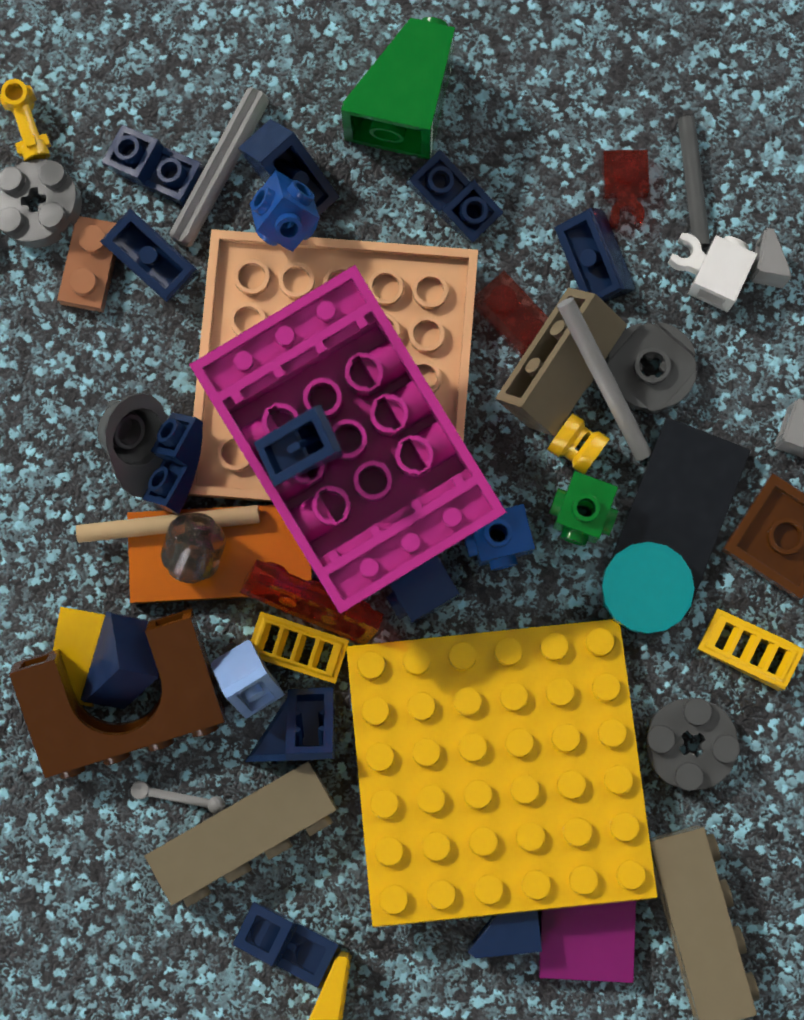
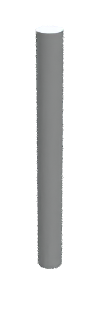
(604, 378)

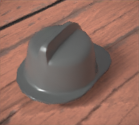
(127, 436)

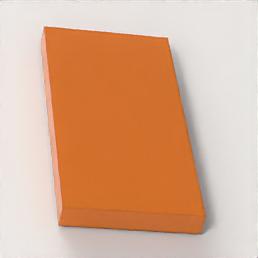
(244, 544)

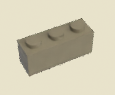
(553, 370)

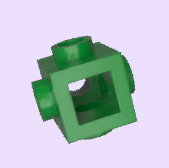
(592, 495)

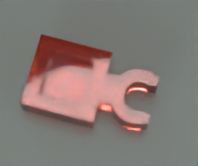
(626, 179)

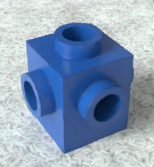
(284, 212)
(516, 541)

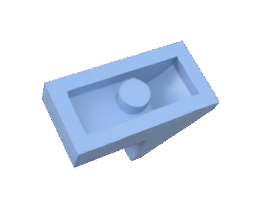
(246, 679)

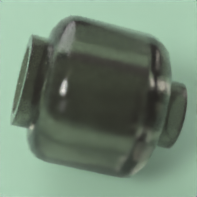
(193, 549)

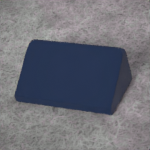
(595, 255)
(149, 256)

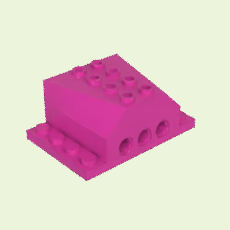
(404, 470)

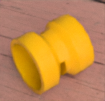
(568, 439)

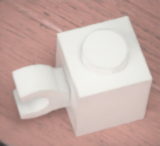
(718, 272)

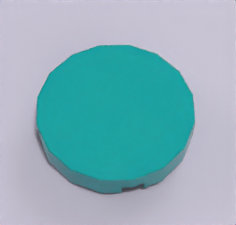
(647, 588)

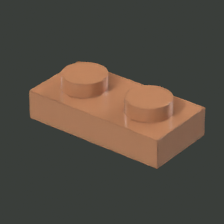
(87, 266)

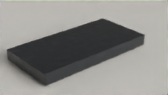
(684, 494)

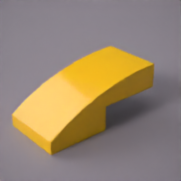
(77, 639)

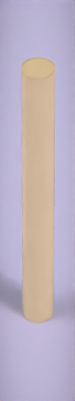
(160, 524)

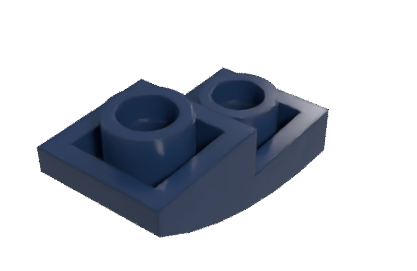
(152, 165)
(454, 197)
(180, 449)

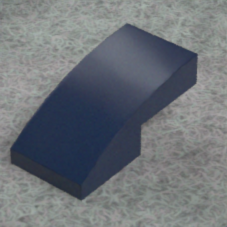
(287, 944)

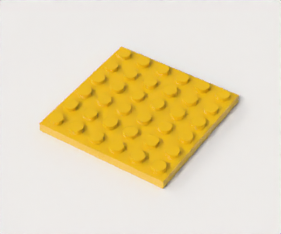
(498, 773)

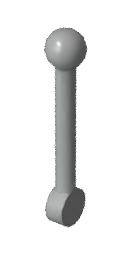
(142, 790)

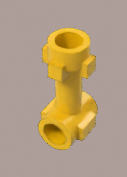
(20, 101)

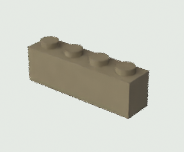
(241, 833)
(701, 926)

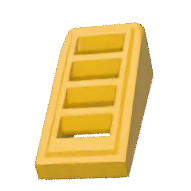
(261, 633)
(774, 643)
(333, 994)

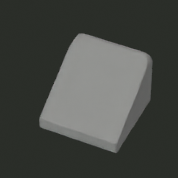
(770, 263)
(791, 433)

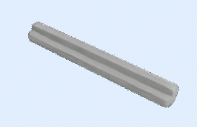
(219, 167)

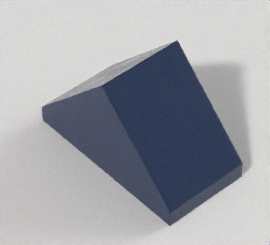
(298, 446)
(121, 663)
(507, 935)

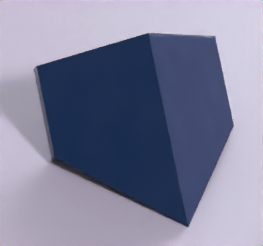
(300, 728)

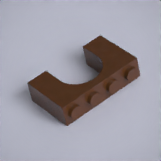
(71, 737)

